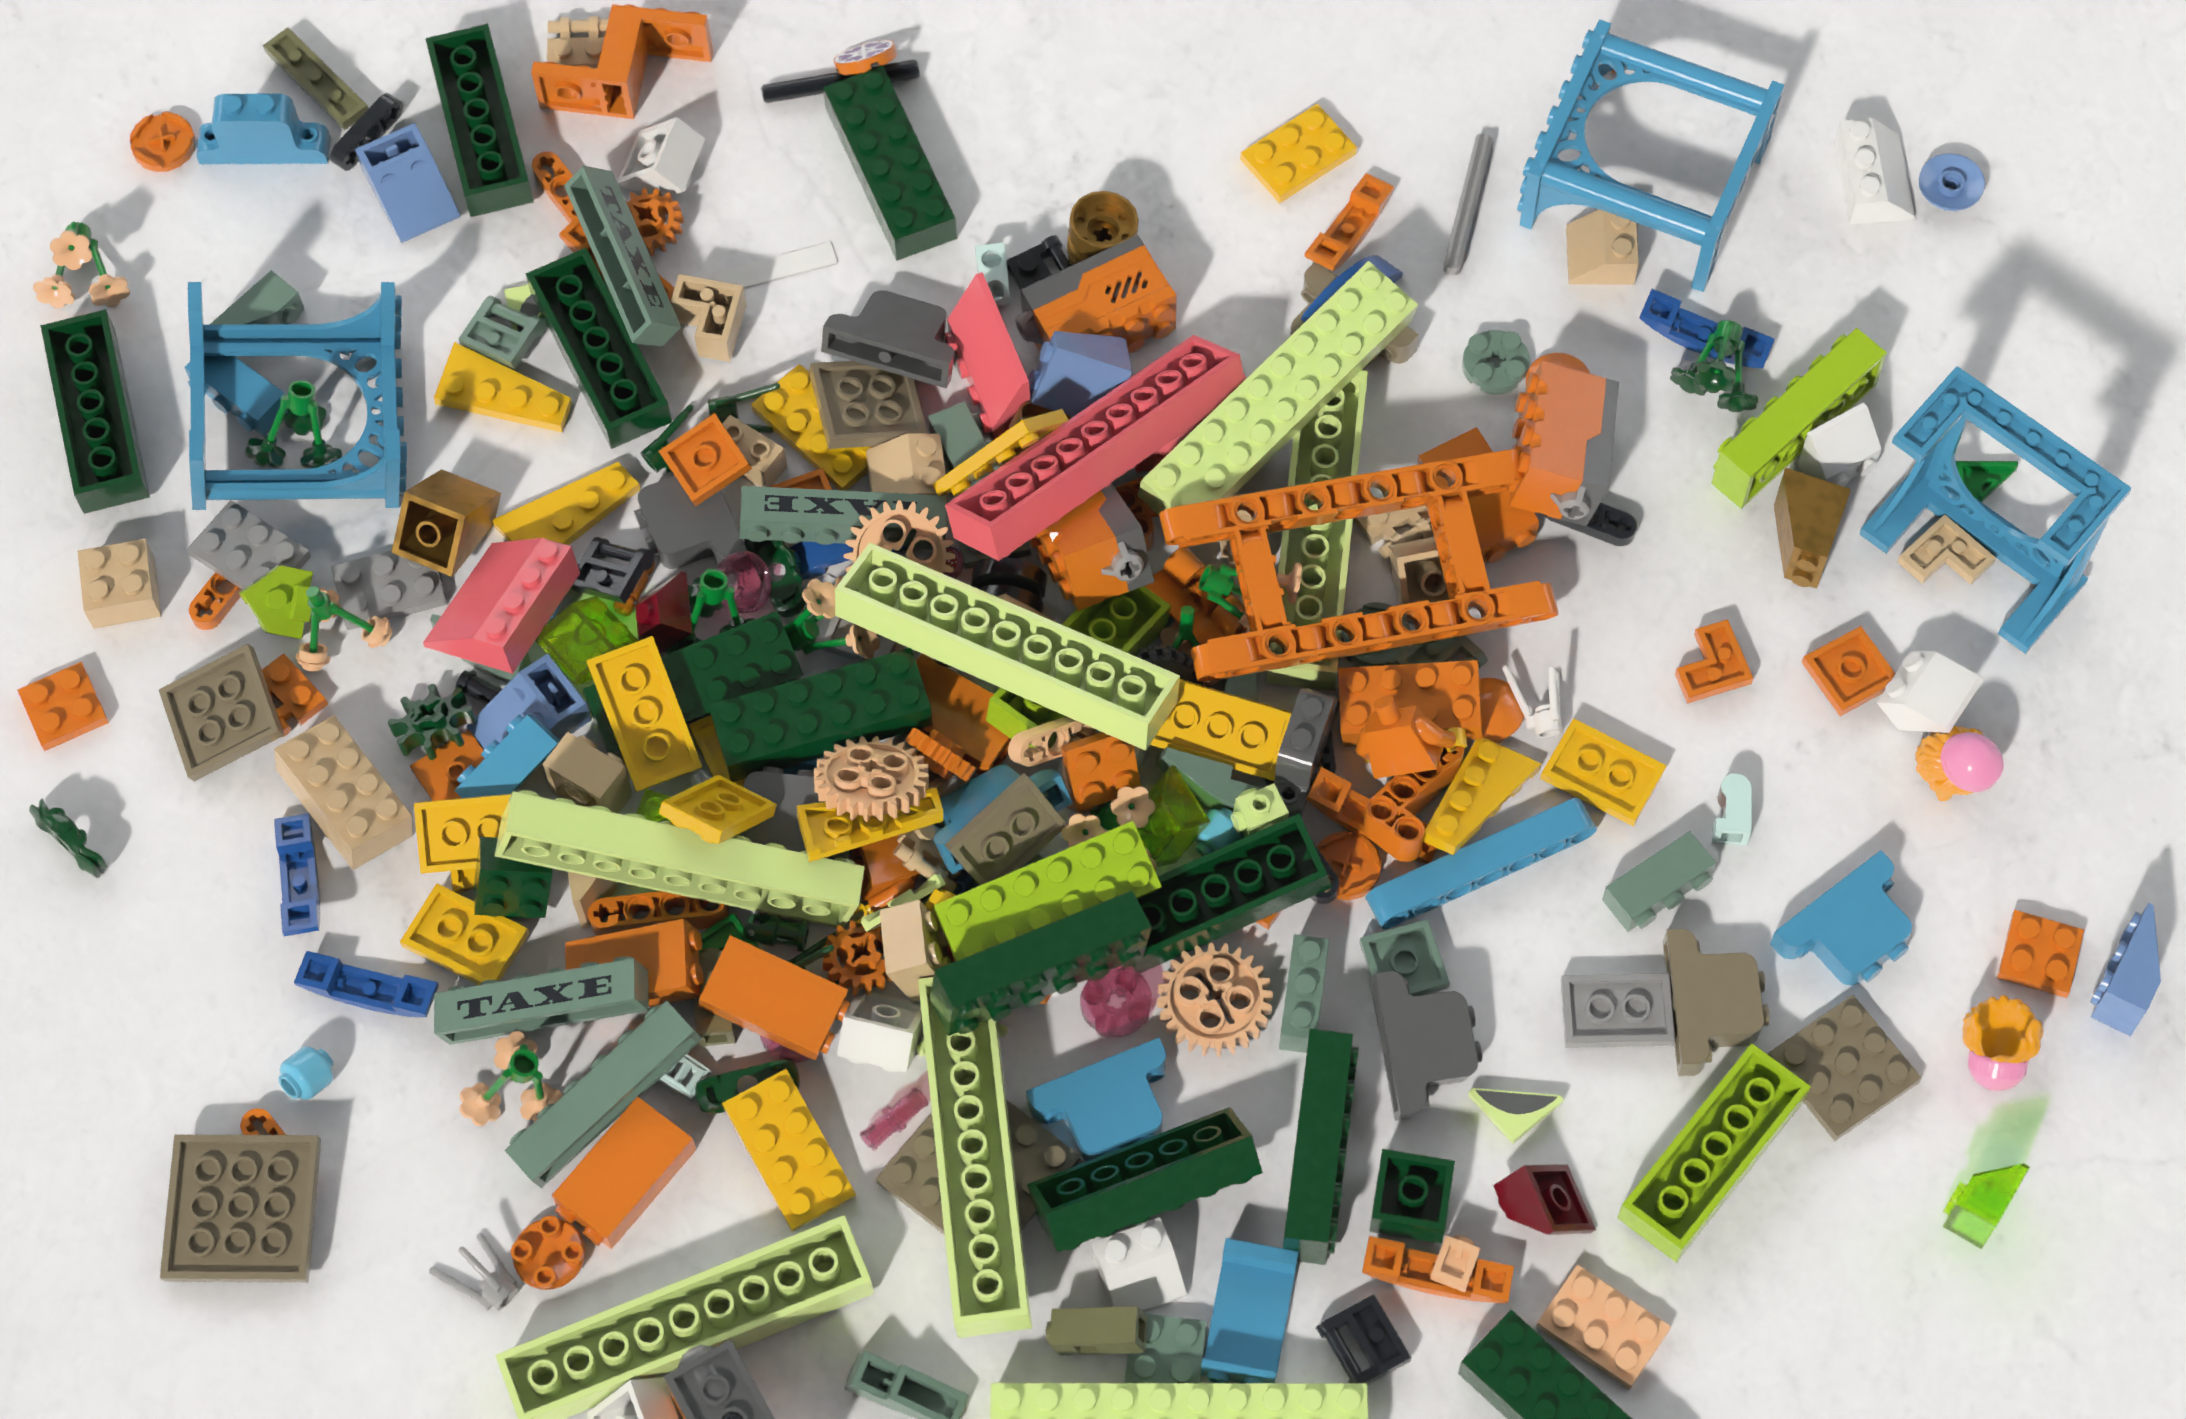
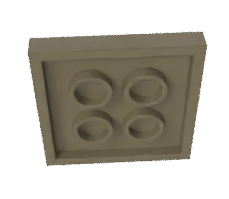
(864, 404)
(221, 712)
(1848, 1065)

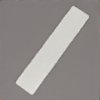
(778, 266)

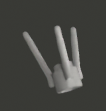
(497, 1289)

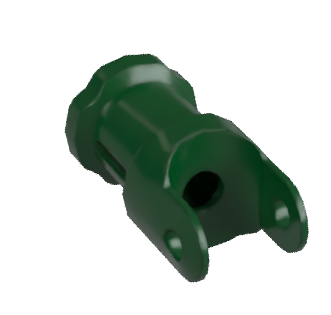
(775, 930)

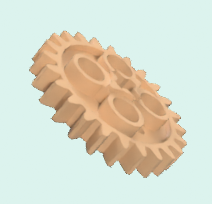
(908, 519)
(871, 778)
(1187, 1014)

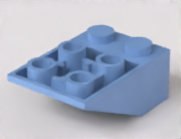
(407, 182)
(538, 691)
(2130, 976)

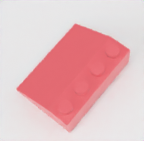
(987, 358)
(505, 602)

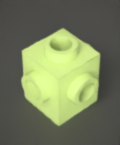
(1258, 810)

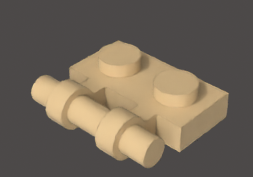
(576, 50)
(1386, 524)
(921, 853)

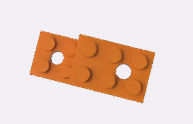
(628, 40)

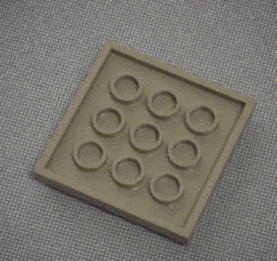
(914, 1169)
(240, 1208)

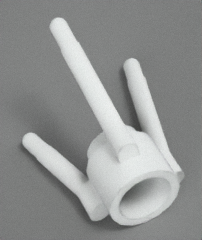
(1547, 718)

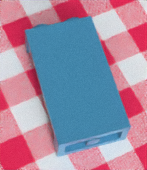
(1249, 1313)

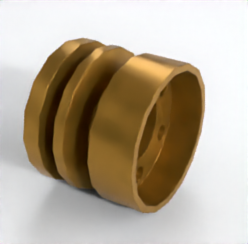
(1099, 223)

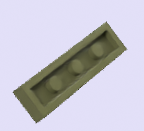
(315, 78)

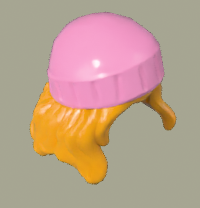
(1958, 762)
(2001, 1041)

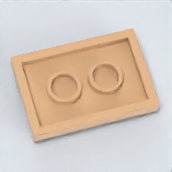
(1603, 1326)

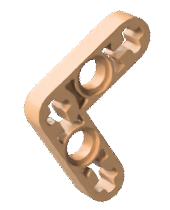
(1038, 736)

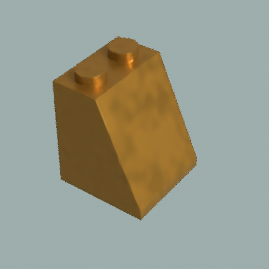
(444, 521)
(1806, 524)

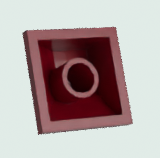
(665, 613)
(1544, 1200)

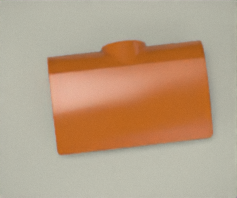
(1179, 587)

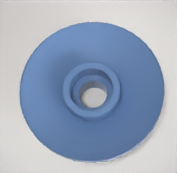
(1955, 172)

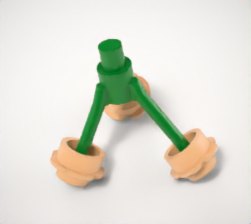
(324, 606)

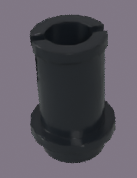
(477, 687)

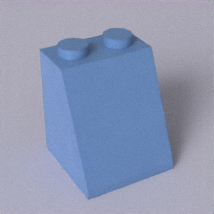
(1078, 370)

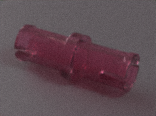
(894, 1118)

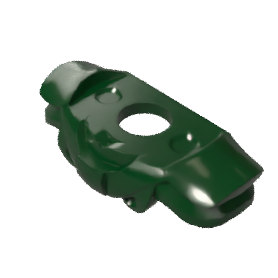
(786, 593)
(68, 835)
(720, 1088)

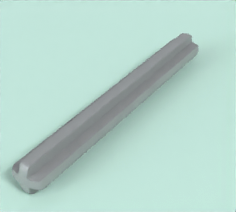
(1467, 204)

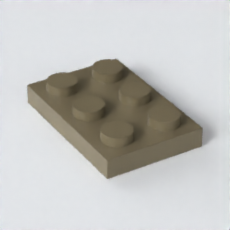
(1006, 832)

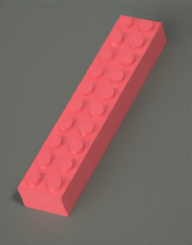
(1094, 447)

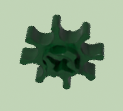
(432, 721)

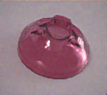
(752, 578)

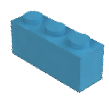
(242, 392)
(510, 761)

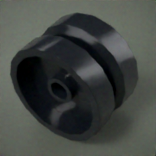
(1011, 577)

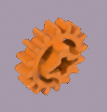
(650, 217)
(941, 754)
(851, 946)

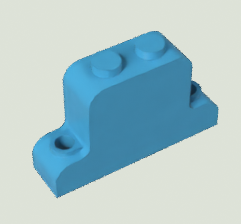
(260, 132)
(971, 798)
(1850, 925)
(1106, 1101)

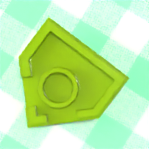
(280, 600)

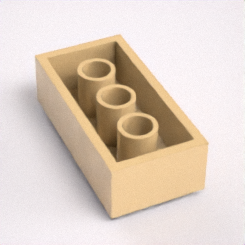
(343, 792)

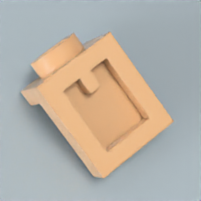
(1455, 1262)

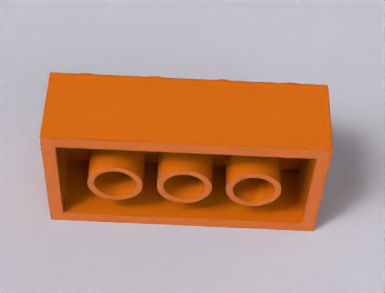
(1442, 690)

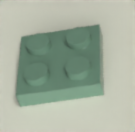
(1411, 953)
(1171, 1353)

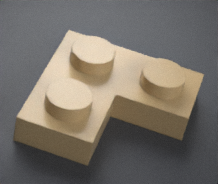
(1946, 544)

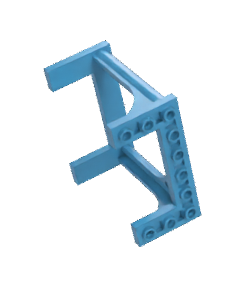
(1559, 182)
(368, 334)
(2050, 563)

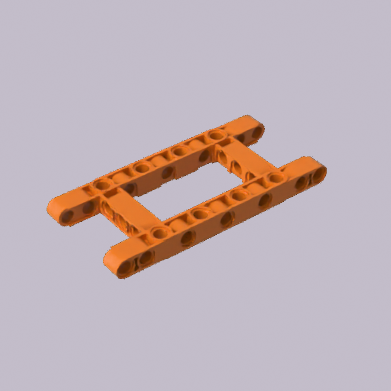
(1344, 500)

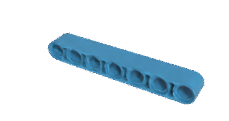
(1481, 863)

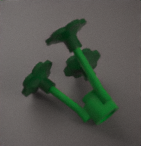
(1715, 375)
(304, 417)
(706, 597)

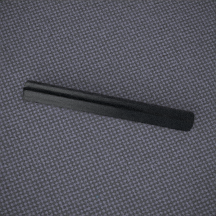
(814, 85)

